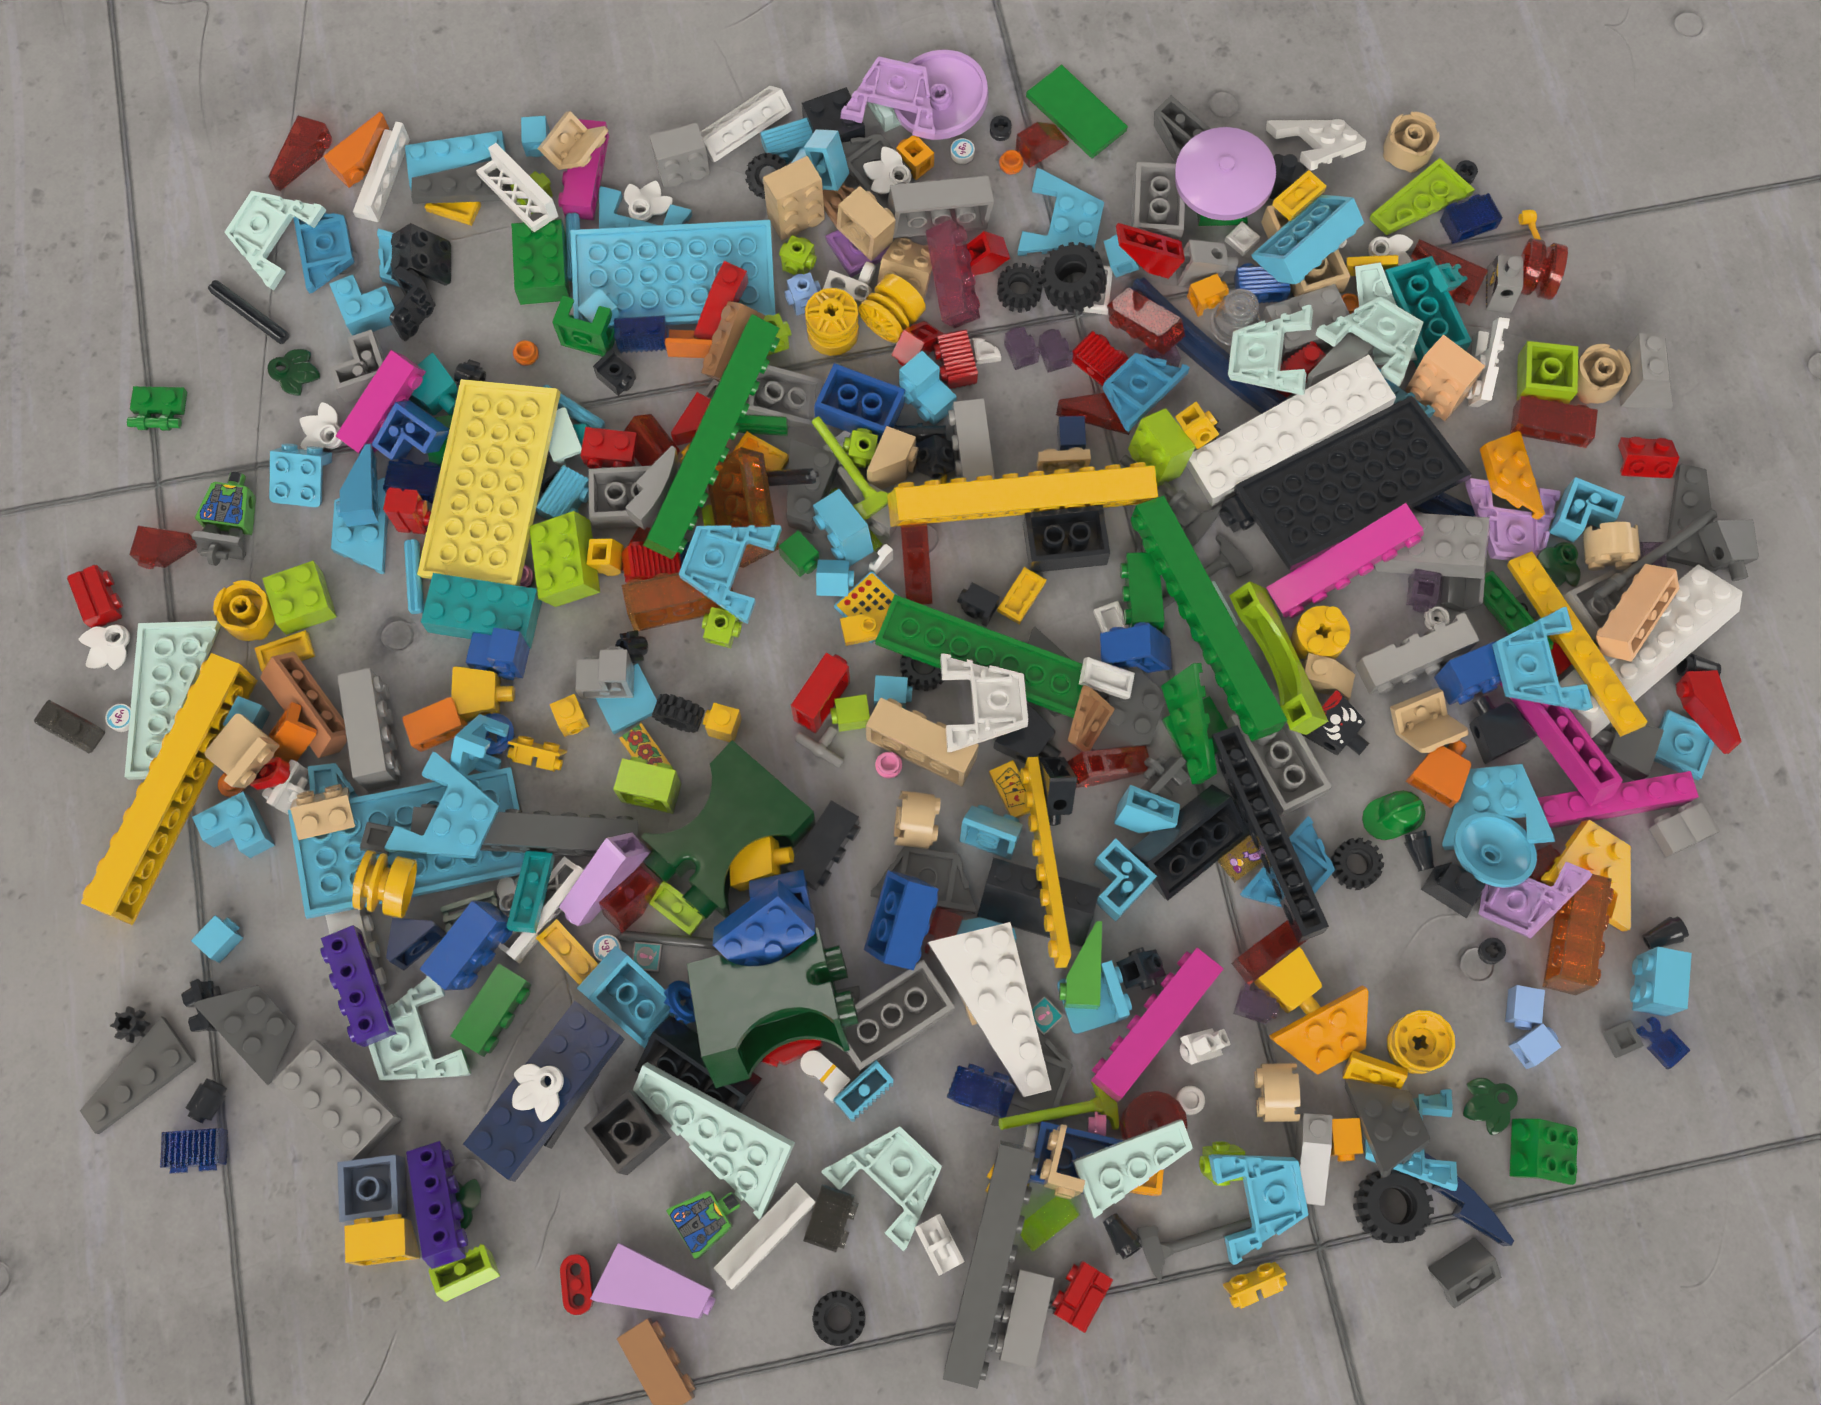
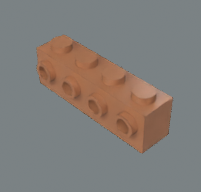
(292, 682)

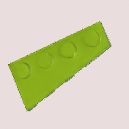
(1421, 197)

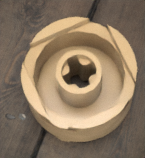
(1411, 141)
(1601, 373)
(1611, 545)
(915, 820)
(1278, 1092)

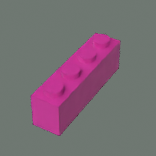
(583, 183)
(391, 384)

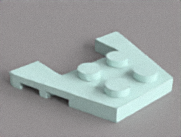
(261, 225)
(1383, 327)
(1258, 353)
(409, 1051)
(900, 1170)

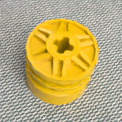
(891, 307)
(831, 333)
(378, 883)
(1436, 1038)

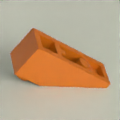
(354, 155)

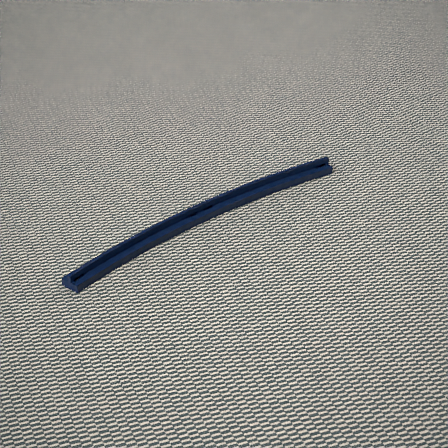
(1216, 363)

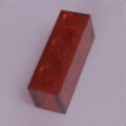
(1145, 321)
(1554, 421)

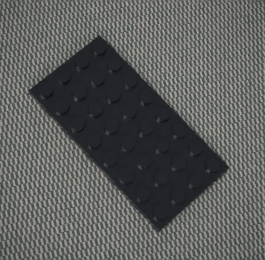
(1351, 481)

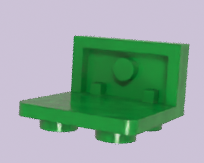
(1543, 1150)

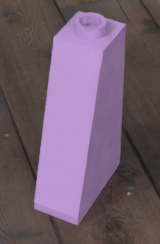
(607, 869)
(649, 1285)

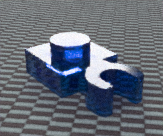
(1665, 1045)

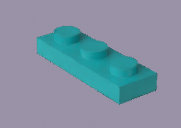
(530, 892)

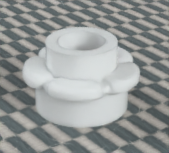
(1439, 612)

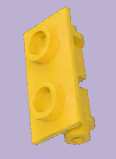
(526, 749)
(1243, 1287)

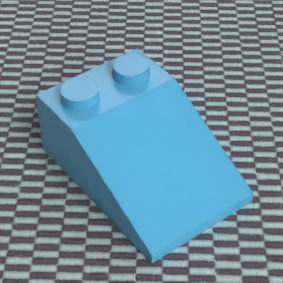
(990, 831)
(627, 995)

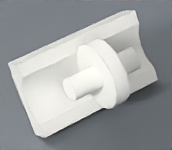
(283, 794)
(1203, 1045)
(939, 1244)

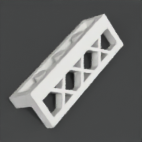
(745, 122)
(382, 173)
(524, 187)
(549, 913)
(764, 1236)

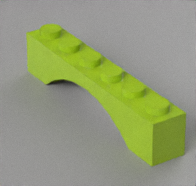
(1295, 690)

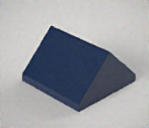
(411, 940)

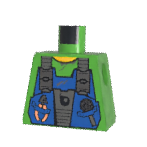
(228, 505)
(703, 1220)

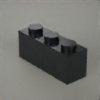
(825, 844)

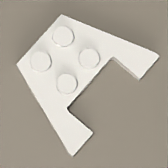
(1326, 137)
(1484, 385)
(996, 702)

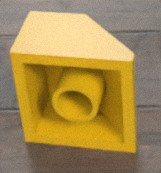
(380, 1241)

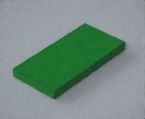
(1076, 111)

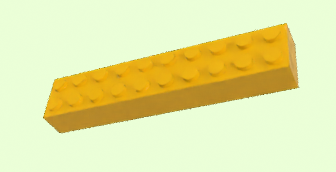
(1020, 495)
(167, 793)

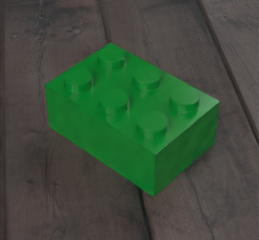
(540, 263)

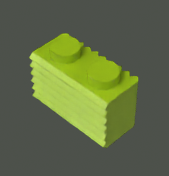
(464, 1274)

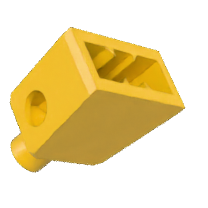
(478, 692)
(758, 861)
(1292, 983)

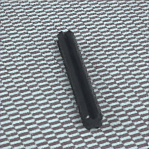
(248, 312)
(792, 477)

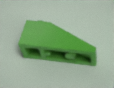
(1083, 981)

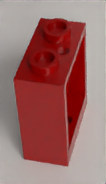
(820, 691)

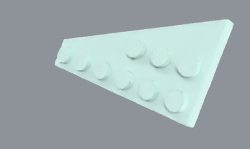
(164, 670)
(727, 1141)

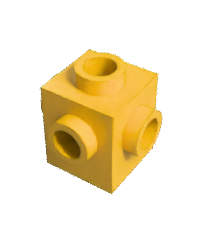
(1202, 428)

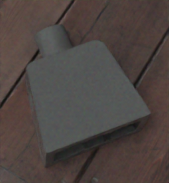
(1730, 545)
(1631, 753)

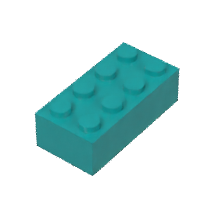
(1418, 296)
(468, 605)

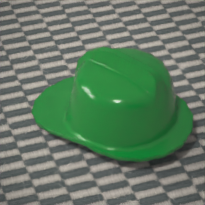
(1393, 815)

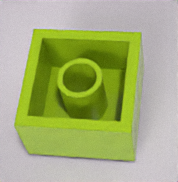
(1548, 371)
(1161, 444)
(299, 597)
(647, 785)

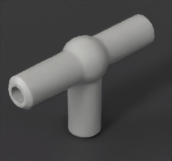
(820, 748)

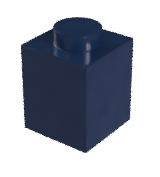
(1071, 432)

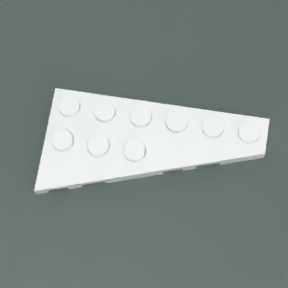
(993, 987)

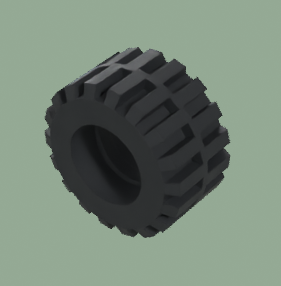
(1068, 261)
(1417, 1207)

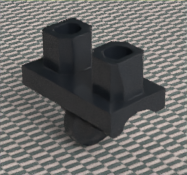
(199, 991)

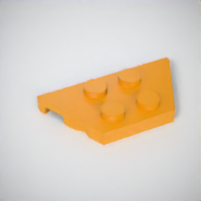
(1511, 473)
(1328, 1033)

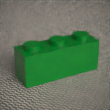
(1142, 591)
(492, 1010)

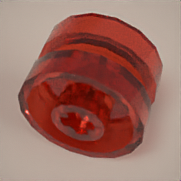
(1543, 268)
(1150, 1106)

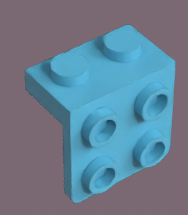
(297, 475)
(1113, 1003)

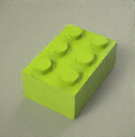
(561, 559)

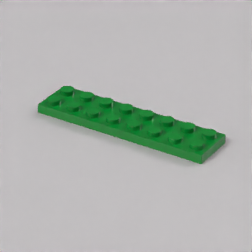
(928, 633)

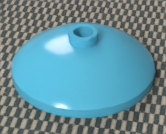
(1501, 841)

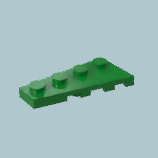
(1186, 708)

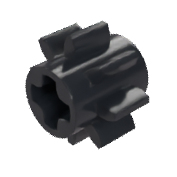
(469, 371)
(635, 645)
(123, 1028)

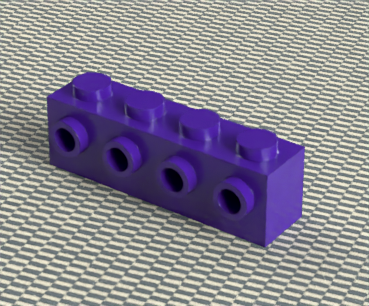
(358, 986)
(436, 1204)

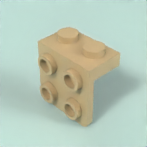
(571, 142)
(909, 262)
(1071, 459)
(1425, 722)
(241, 751)
(322, 812)
(1064, 1185)

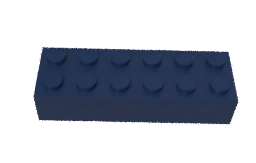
(513, 1137)

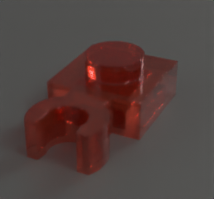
(943, 925)

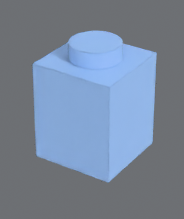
(1525, 1007)
(1535, 1046)

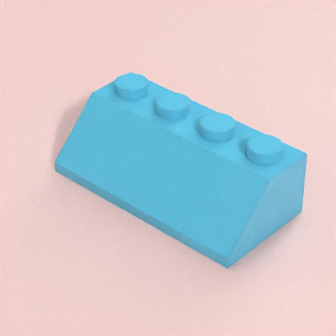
(1309, 238)

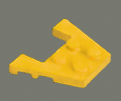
(1604, 856)

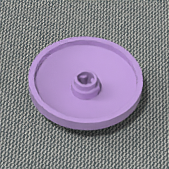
(956, 93)
(1225, 173)

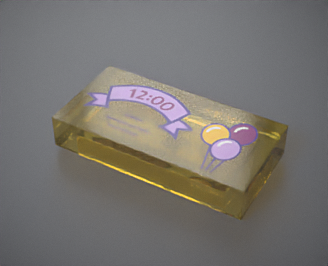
(1240, 859)

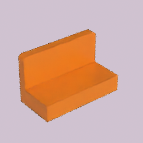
(683, 344)
(433, 724)
(291, 734)

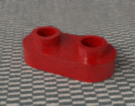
(272, 774)
(576, 1284)

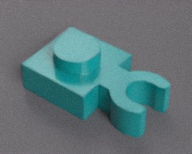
(1447, 277)

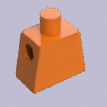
(1442, 774)

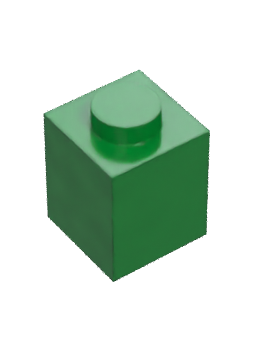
(799, 554)

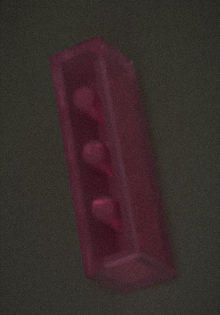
(953, 274)

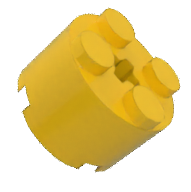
(244, 611)
(1326, 622)

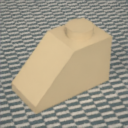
(1328, 675)

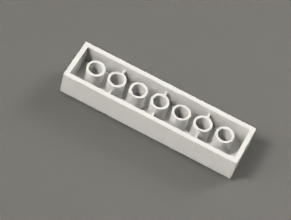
(1290, 428)
(1691, 618)

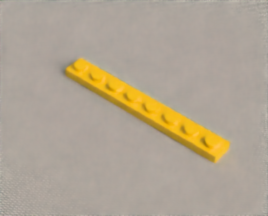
(1578, 646)
(1046, 868)

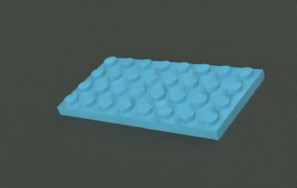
(671, 267)
(331, 860)

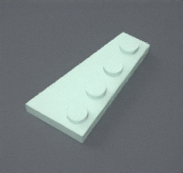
(1371, 285)
(1129, 1164)

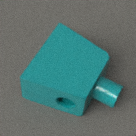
(437, 388)

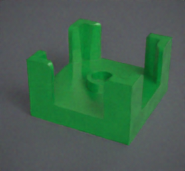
(583, 335)

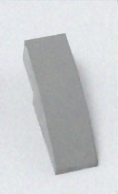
(653, 489)

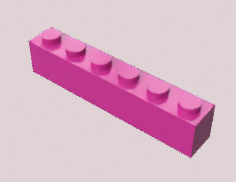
(1345, 561)
(1572, 749)
(1629, 799)
(1156, 1025)

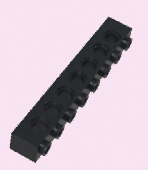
(1268, 835)

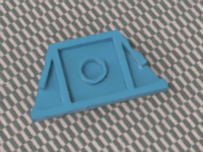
(324, 249)
(1140, 386)
(1313, 861)

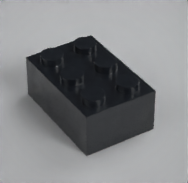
(1066, 538)

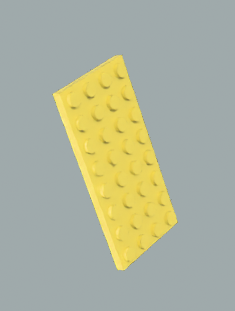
(489, 482)

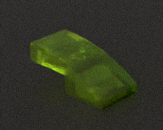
(1048, 1221)

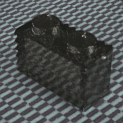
(69, 726)
(830, 1219)

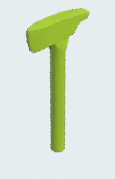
(874, 500)
(1101, 1103)

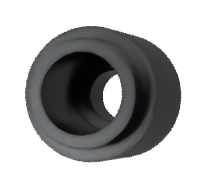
(206, 1100)

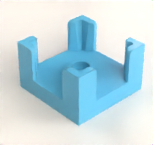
(471, 747)

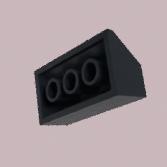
(1203, 834)
(1014, 897)
(678, 1053)

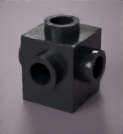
(935, 457)
(1141, 968)

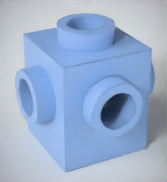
(800, 290)

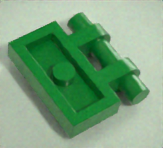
(157, 400)

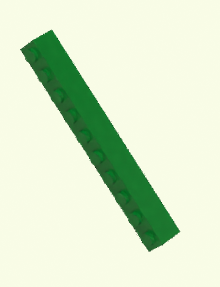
(711, 437)
(1208, 619)

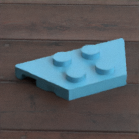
(363, 542)

